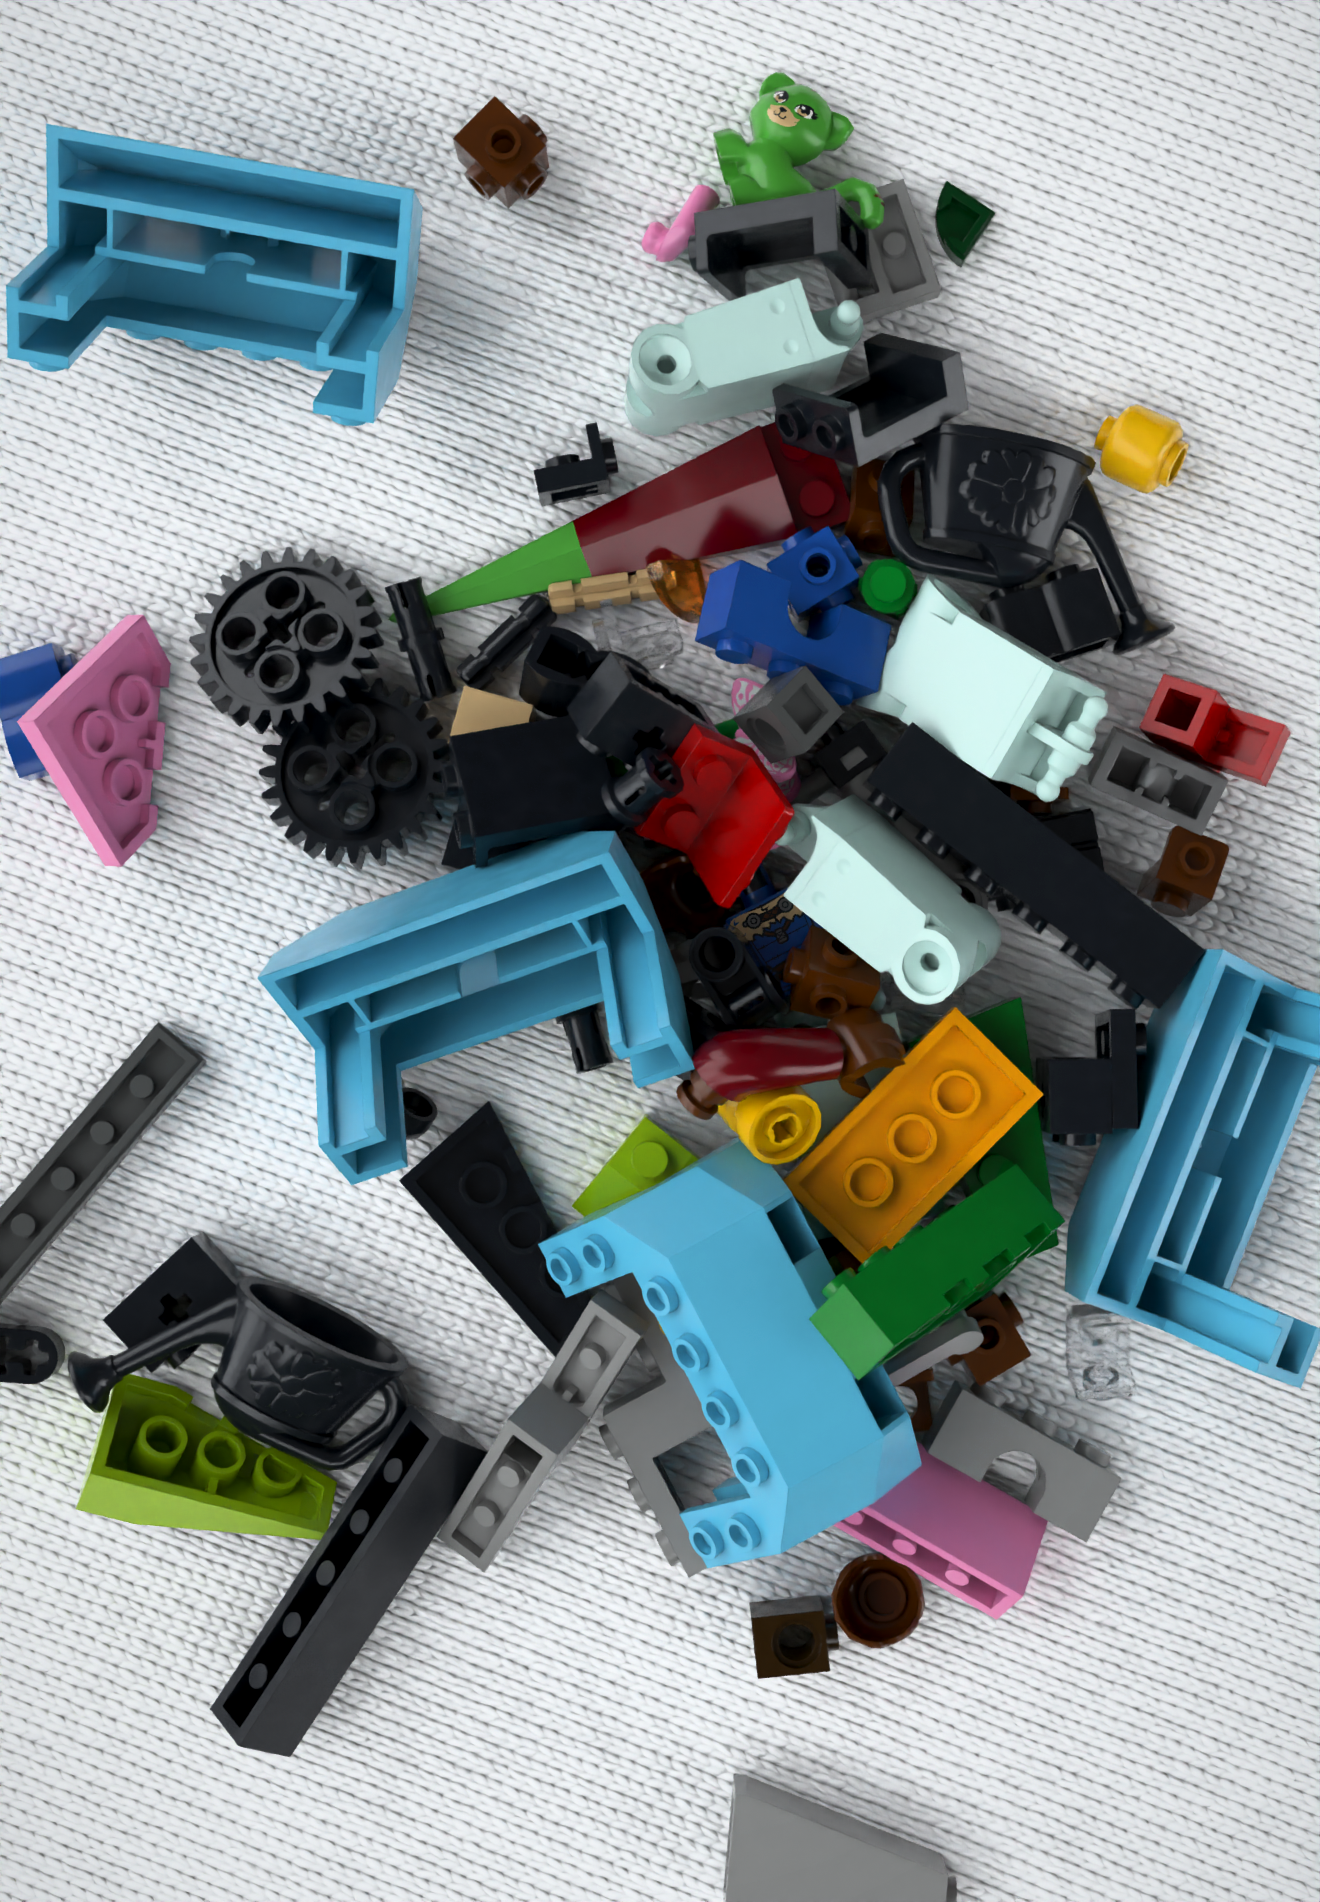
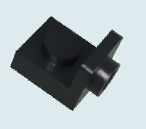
(570, 479)

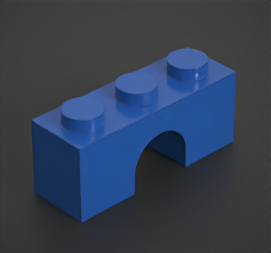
(750, 623)

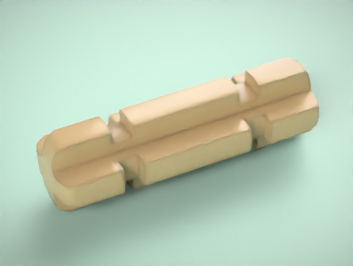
(618, 587)

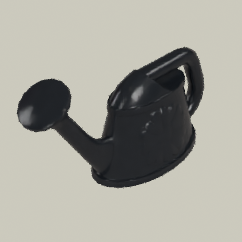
(1002, 511)
(285, 1371)

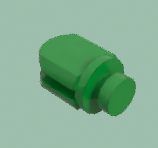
(888, 587)

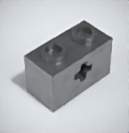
(1157, 780)

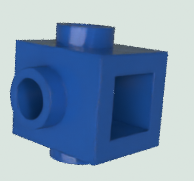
(811, 550)

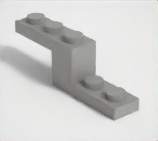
(651, 1423)
(543, 1430)

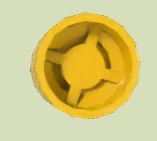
(774, 1123)

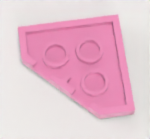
(105, 739)

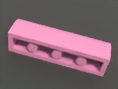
(954, 1534)

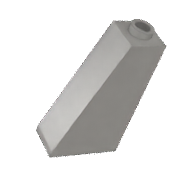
(809, 1853)

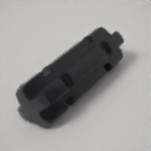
(506, 643)

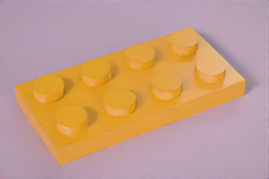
(912, 1137)

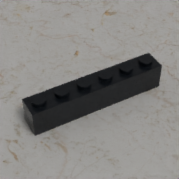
(1032, 868)
(348, 1582)

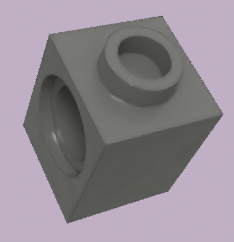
(788, 715)

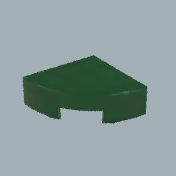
(960, 222)

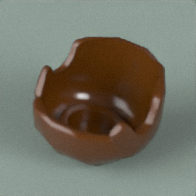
(680, 895)
(877, 1600)

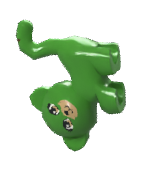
(789, 130)

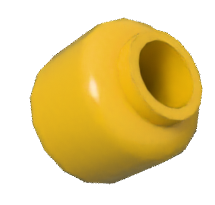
(1141, 448)

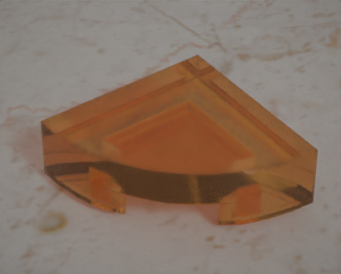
(679, 587)

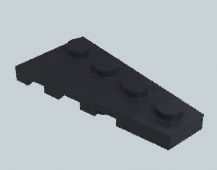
(495, 1217)

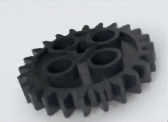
(319, 672)
(393, 806)

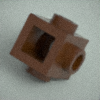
(503, 153)
(828, 976)
(1001, 1343)

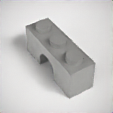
(1069, 1482)

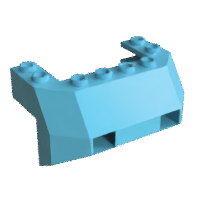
(222, 260)
(471, 964)
(1183, 1191)
(734, 1292)

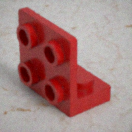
(724, 813)

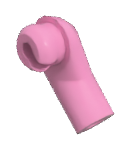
(670, 243)

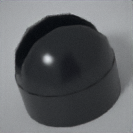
(418, 1112)

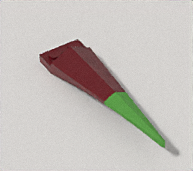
(716, 505)

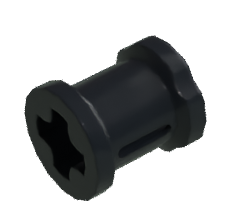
(655, 788)

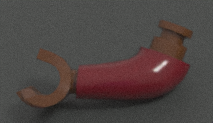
(778, 1058)

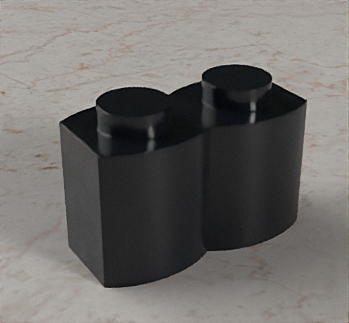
(1059, 618)
(559, 668)

